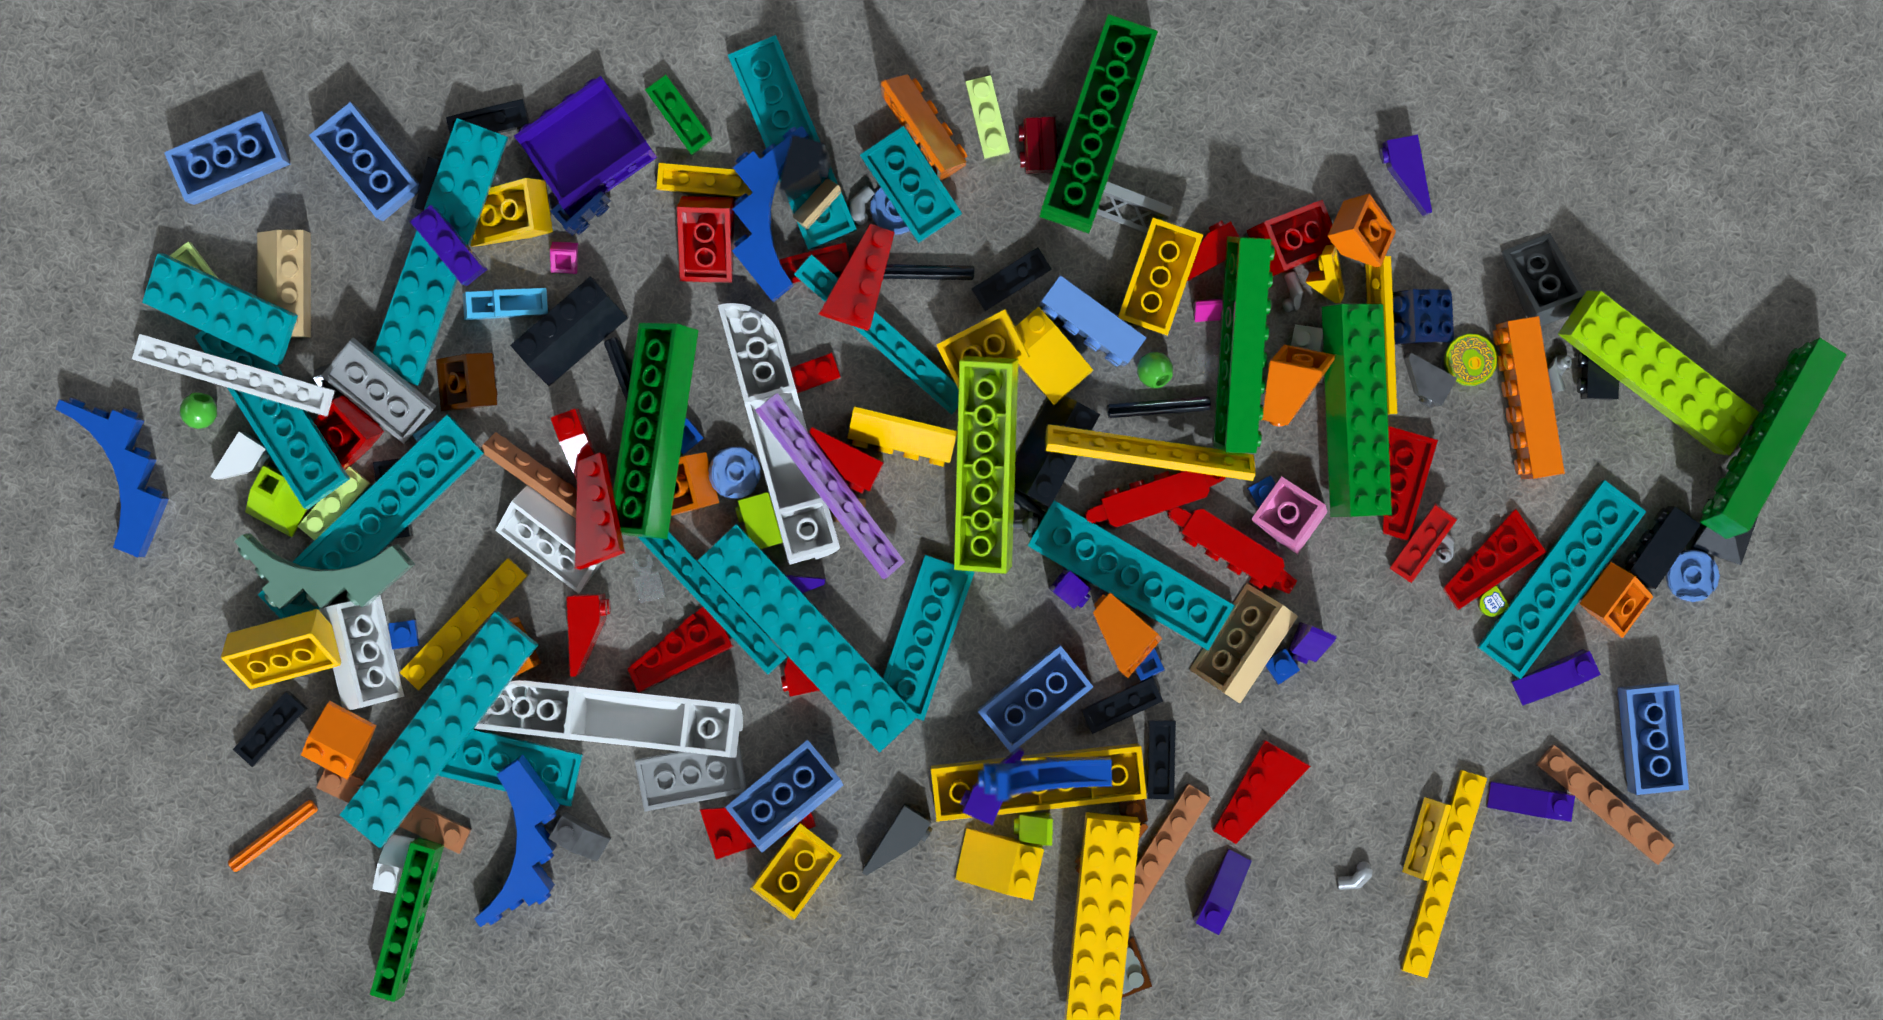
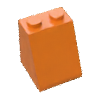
(1291, 380)
(1125, 633)

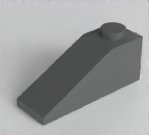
(901, 836)

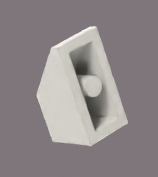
(242, 457)
(391, 863)

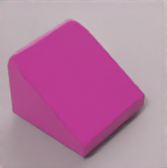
(564, 257)
(1207, 310)

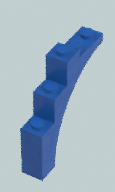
(758, 250)
(117, 436)
(1036, 775)
(531, 805)

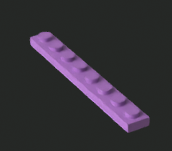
(830, 486)

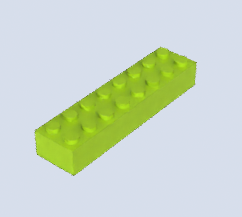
(1658, 372)
(986, 464)

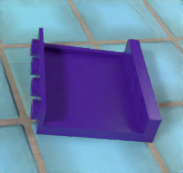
(585, 145)

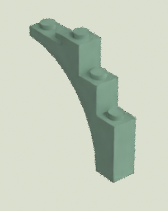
(323, 586)

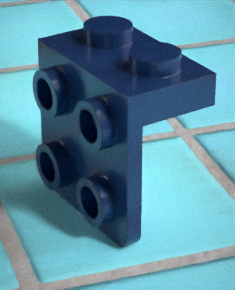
(579, 222)
(1423, 316)

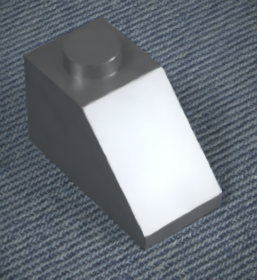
(1428, 381)
(579, 837)

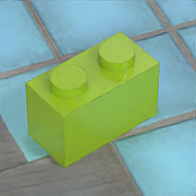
(759, 520)

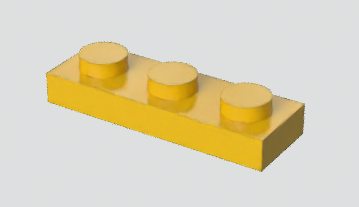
(1426, 838)

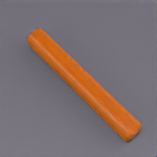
(272, 835)

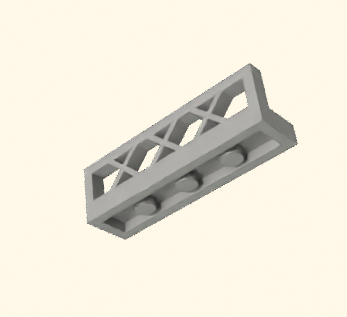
(1138, 201)

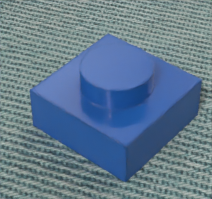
(691, 437)
(1261, 490)
(404, 634)
(1150, 666)
(1282, 666)

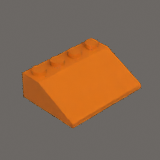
(923, 126)

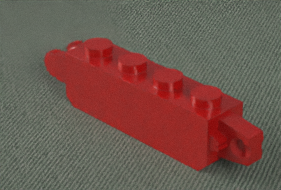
(1151, 498)
(1234, 548)

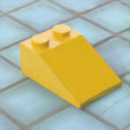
(514, 213)
(989, 338)
(1053, 360)
(1000, 863)
(795, 872)

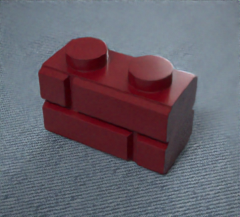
(1039, 145)

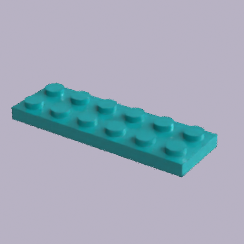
(220, 308)
(927, 632)
(487, 753)

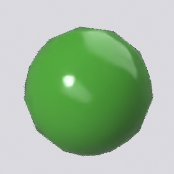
(1155, 369)
(198, 410)

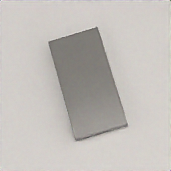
(378, 390)
(688, 778)

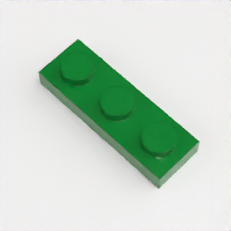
(678, 114)

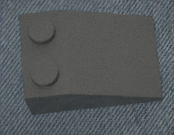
(1543, 279)

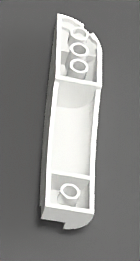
(761, 373)
(616, 718)

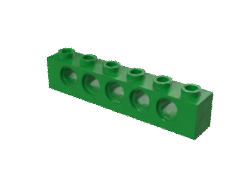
(406, 919)

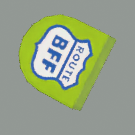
(1492, 602)

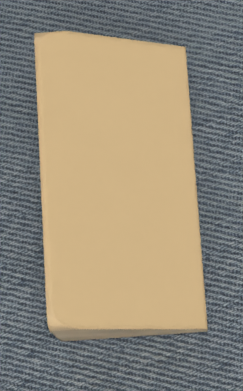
(817, 203)

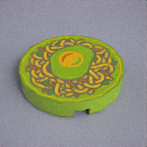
(1470, 359)

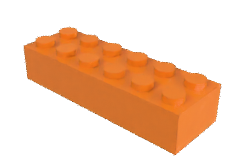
(1529, 398)

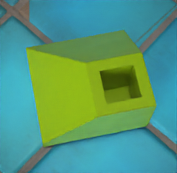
(275, 502)

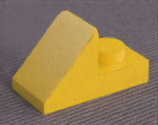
(1329, 278)

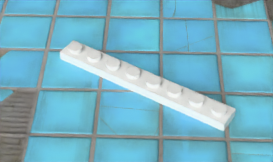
(233, 375)

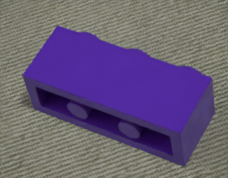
(448, 245)

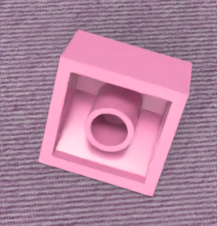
(1290, 515)

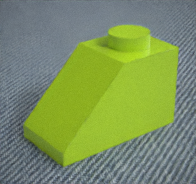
(1034, 827)

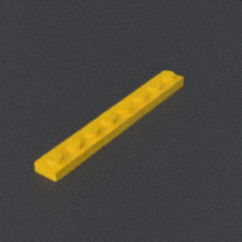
(1149, 452)
(1444, 874)

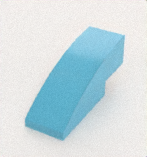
(505, 303)

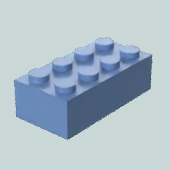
(227, 158)
(366, 161)
(1092, 321)
(1035, 698)
(1653, 738)
(784, 796)

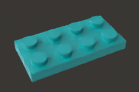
(910, 184)

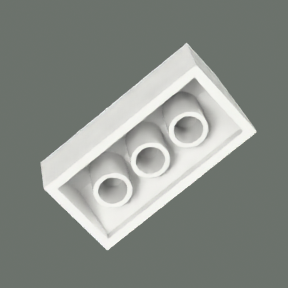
(545, 536)
(367, 660)

